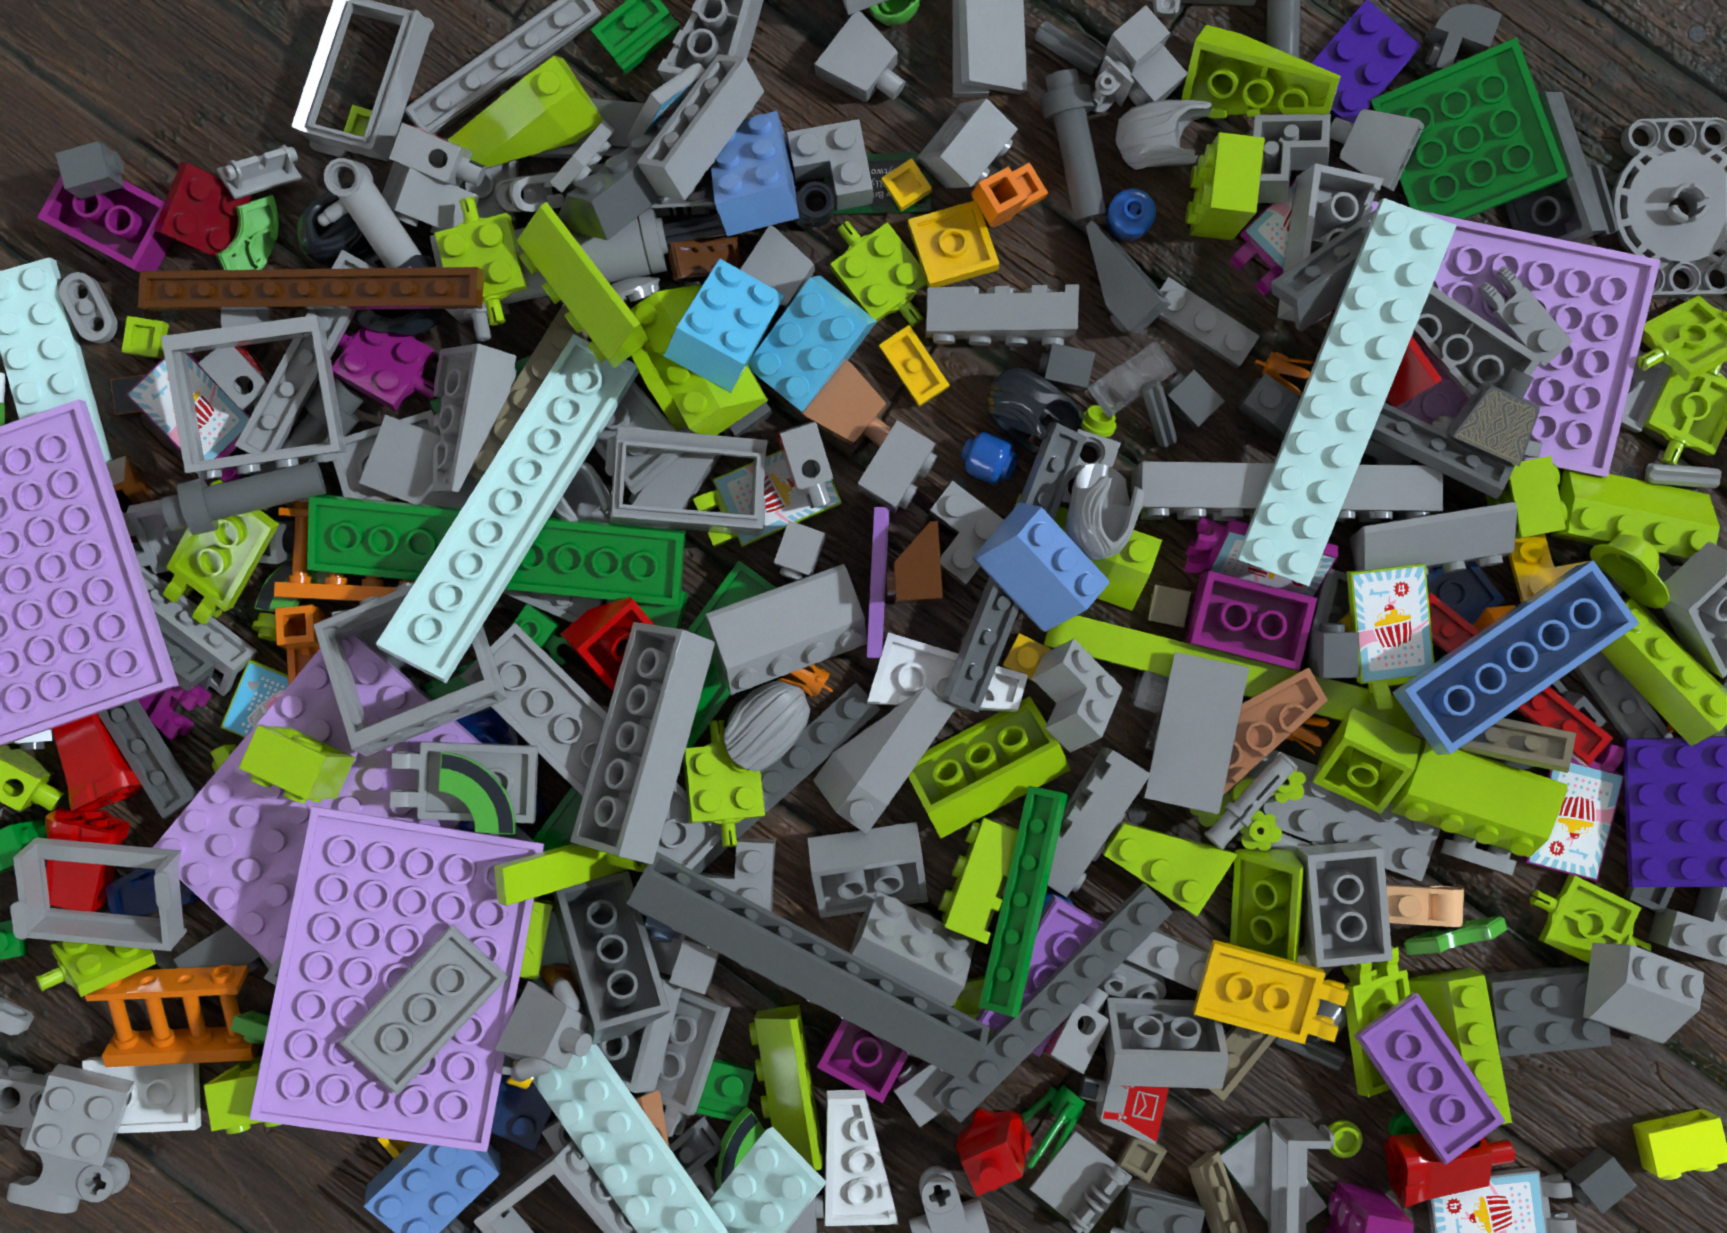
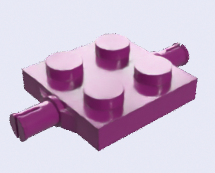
(384, 366)

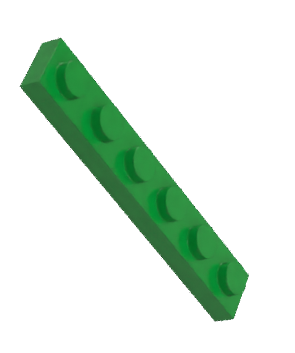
(1023, 901)

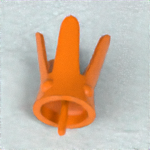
(1278, 364)
(809, 679)
(1308, 735)

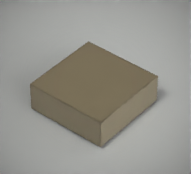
(1168, 606)
(1141, 1157)

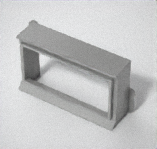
(393, 90)
(681, 518)
(36, 919)
(1288, 1171)

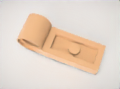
(1425, 905)

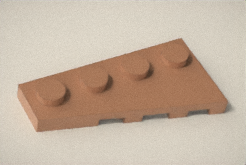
(1270, 720)

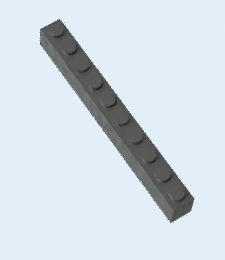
(810, 966)

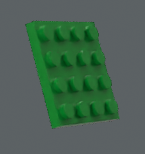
(1480, 135)

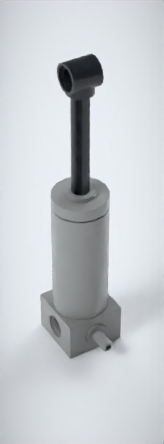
(637, 249)

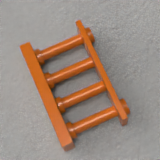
(335, 585)
(169, 1045)

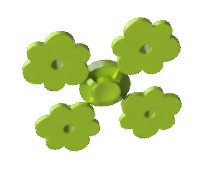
(1267, 822)

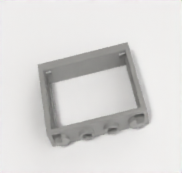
(175, 351)
(415, 721)
(579, 1180)

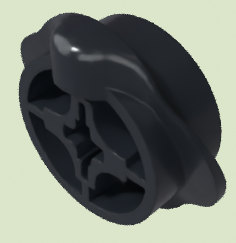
(410, 324)

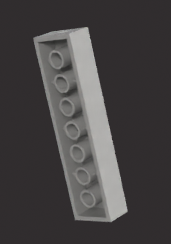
(1236, 488)

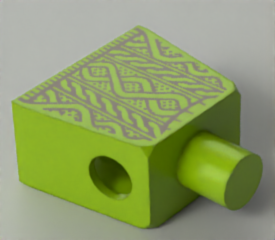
(26, 781)

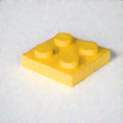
(953, 244)

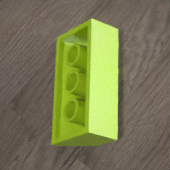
(581, 287)
(702, 403)
(1665, 516)
(1669, 676)
(987, 767)
(1481, 800)
(1464, 1013)
(787, 1080)

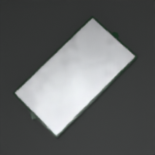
(1248, 1165)

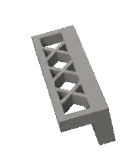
(211, 639)

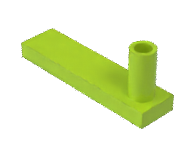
(556, 870)

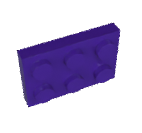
(1367, 58)

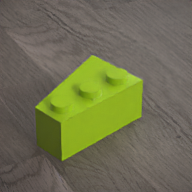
(1170, 864)
(979, 879)

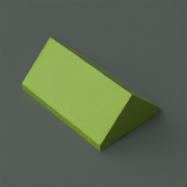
(1267, 902)

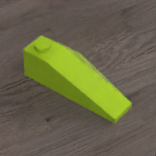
(1254, 78)
(531, 117)
(1125, 570)

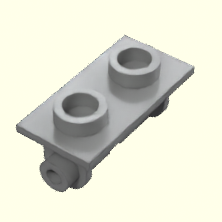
(1111, 85)
(260, 172)

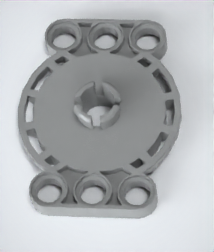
(1664, 232)

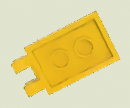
(1266, 994)

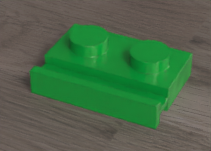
(635, 31)
(726, 1090)

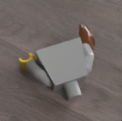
(545, 1027)

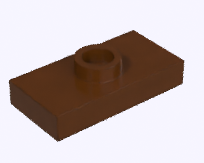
(697, 258)

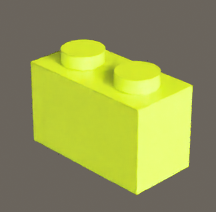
(1681, 1143)

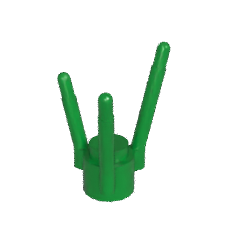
(1066, 1108)

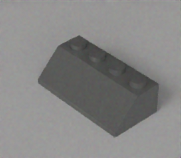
(613, 194)
(1569, 207)
(610, 957)

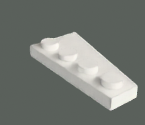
(912, 665)
(854, 1168)

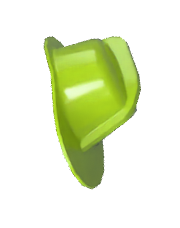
(1633, 567)

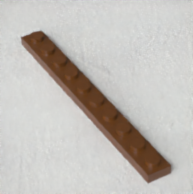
(312, 289)

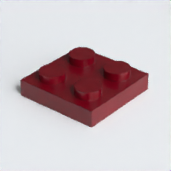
(199, 211)

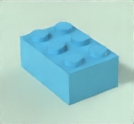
(724, 325)
(810, 342)

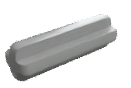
(1682, 475)

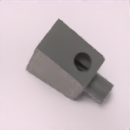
(1498, 418)

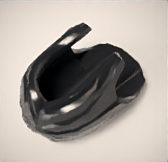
(326, 242)
(1026, 404)

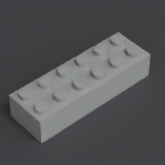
(643, 742)

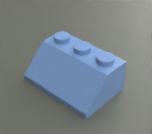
(1040, 567)

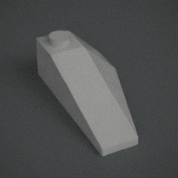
(472, 391)
(873, 765)

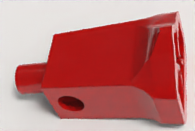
(93, 765)
(75, 883)
(993, 1149)
(1419, 1176)

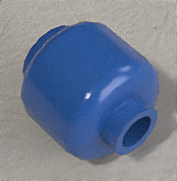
(1130, 214)
(989, 458)

